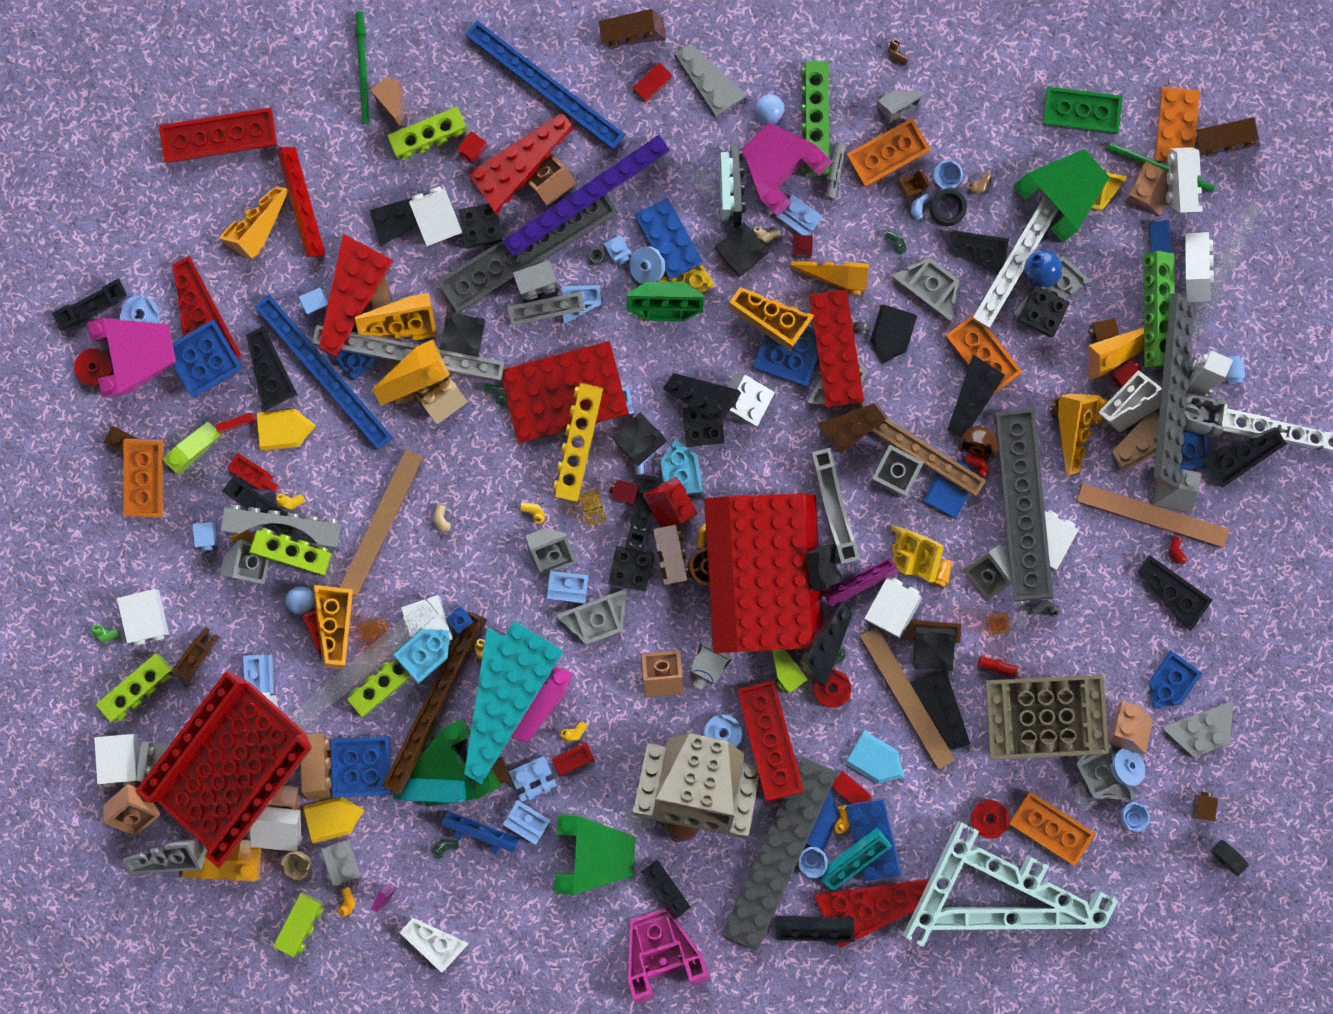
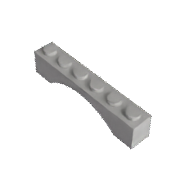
(834, 507)
(240, 520)

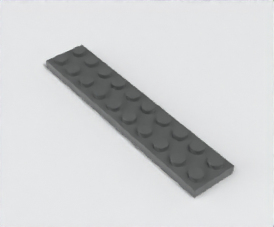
(496, 265)
(1174, 391)
(1024, 505)
(779, 856)

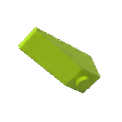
(191, 448)
(787, 671)

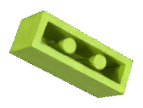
(299, 925)

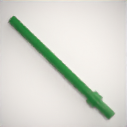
(360, 32)
(1141, 159)

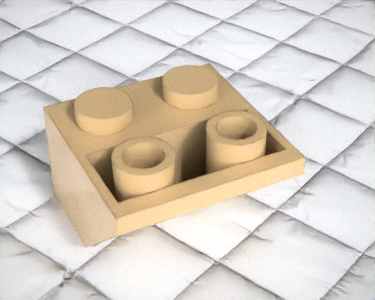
(441, 399)

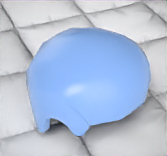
(769, 109)
(948, 174)
(299, 600)
(1134, 817)
(815, 856)

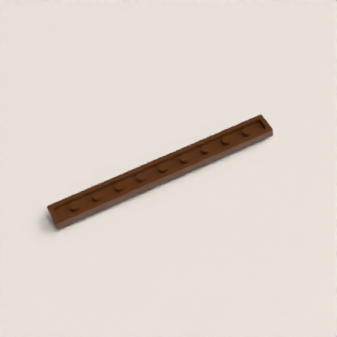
(433, 705)

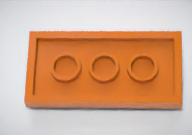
(1176, 121)
(888, 152)
(974, 339)
(143, 477)
(1052, 828)

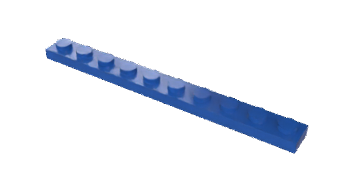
(545, 85)
(324, 372)

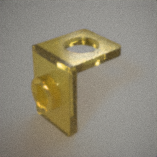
(592, 504)

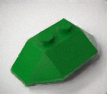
(665, 301)

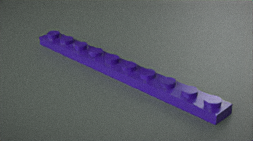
(586, 196)

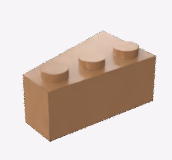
(1138, 444)
(316, 769)

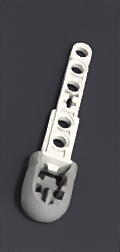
(1226, 419)

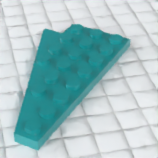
(508, 683)

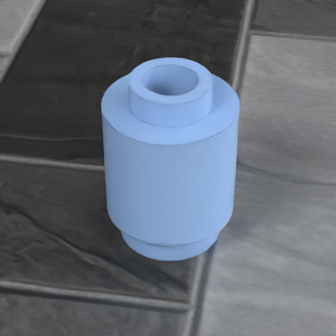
(1236, 371)

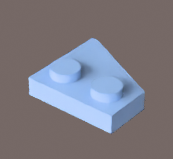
(591, 298)

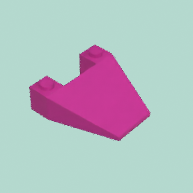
(774, 156)
(136, 351)
(543, 704)
(659, 948)

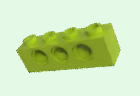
(433, 124)
(260, 549)
(357, 695)
(109, 704)

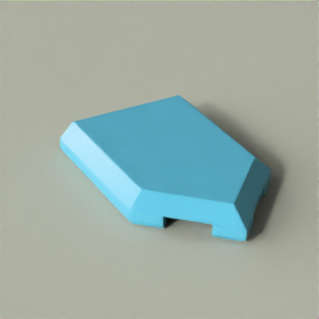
(683, 464)
(424, 653)
(875, 759)

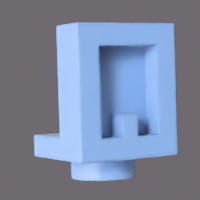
(618, 250)

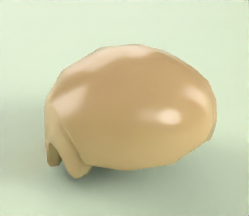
(296, 865)

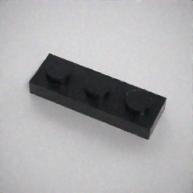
(665, 889)

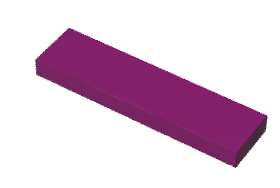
(860, 582)
(383, 898)

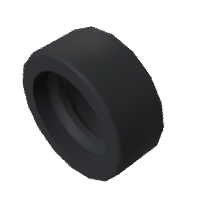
(948, 193)
(1229, 857)

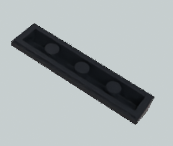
(815, 928)

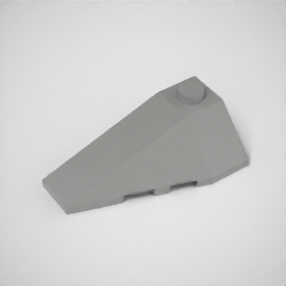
(172, 857)

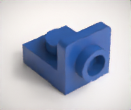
(459, 619)

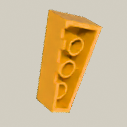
(769, 316)
(333, 621)

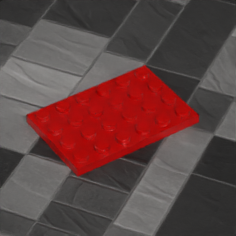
(544, 390)

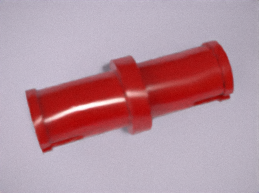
(997, 666)

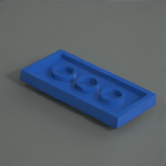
(667, 234)
(865, 818)

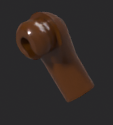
(894, 52)

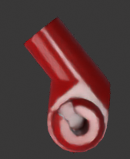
(979, 463)
(1175, 551)

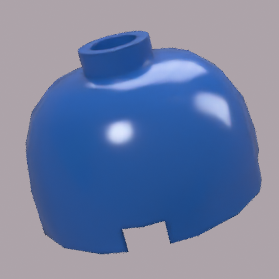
(1043, 268)

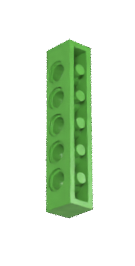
(820, 71)
(1157, 293)

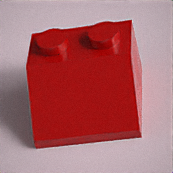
(670, 503)

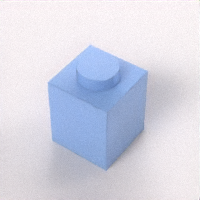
(313, 302)
(205, 536)

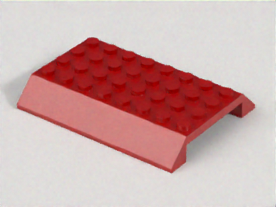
(760, 572)
(226, 765)

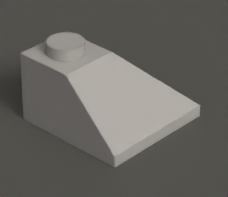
(898, 103)
(1181, 498)
(550, 550)
(244, 566)
(991, 572)

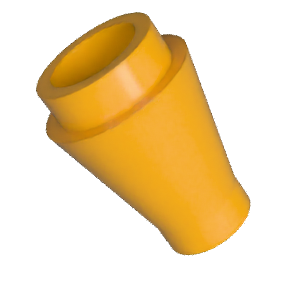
(943, 574)

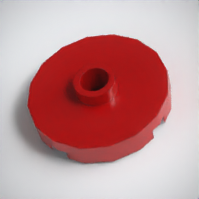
(86, 359)
(839, 696)
(1000, 818)

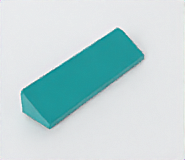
(433, 791)
(855, 859)

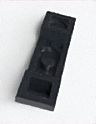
(91, 305)
(250, 498)
(642, 515)

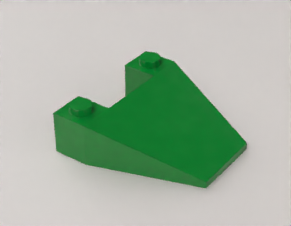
(1071, 185)
(444, 762)
(600, 856)

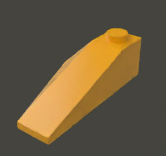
(252, 232)
(847, 276)
(400, 319)
(1114, 352)
(416, 371)
(1075, 420)
(241, 865)

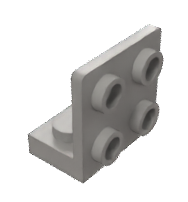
(149, 755)
(340, 863)

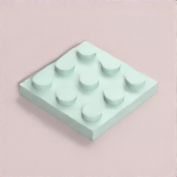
(726, 186)

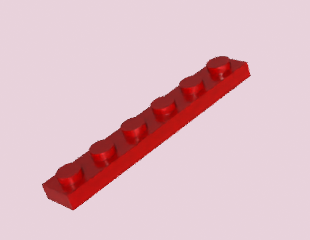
(301, 202)

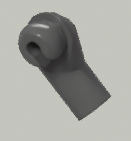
(1045, 606)

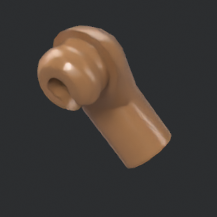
(980, 186)

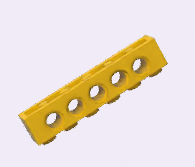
(572, 491)

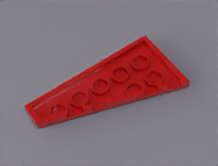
(515, 165)
(354, 284)
(196, 302)
(872, 905)

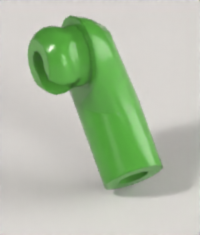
(103, 635)

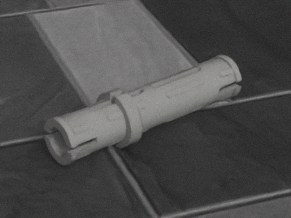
(833, 178)

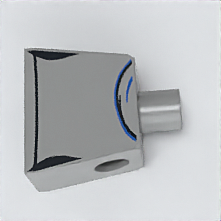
(708, 665)

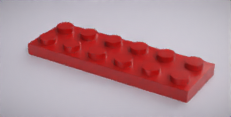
(218, 135)
(836, 348)
(770, 741)

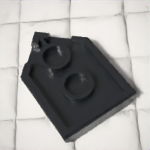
(892, 332)

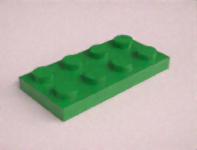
(1082, 110)

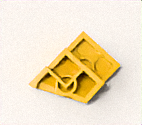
(916, 554)

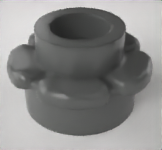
(596, 251)
(861, 327)

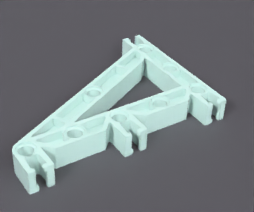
(1072, 914)

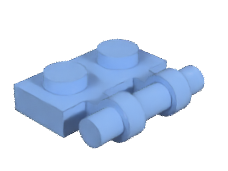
(529, 773)

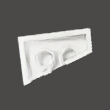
(433, 944)

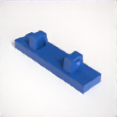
(480, 831)

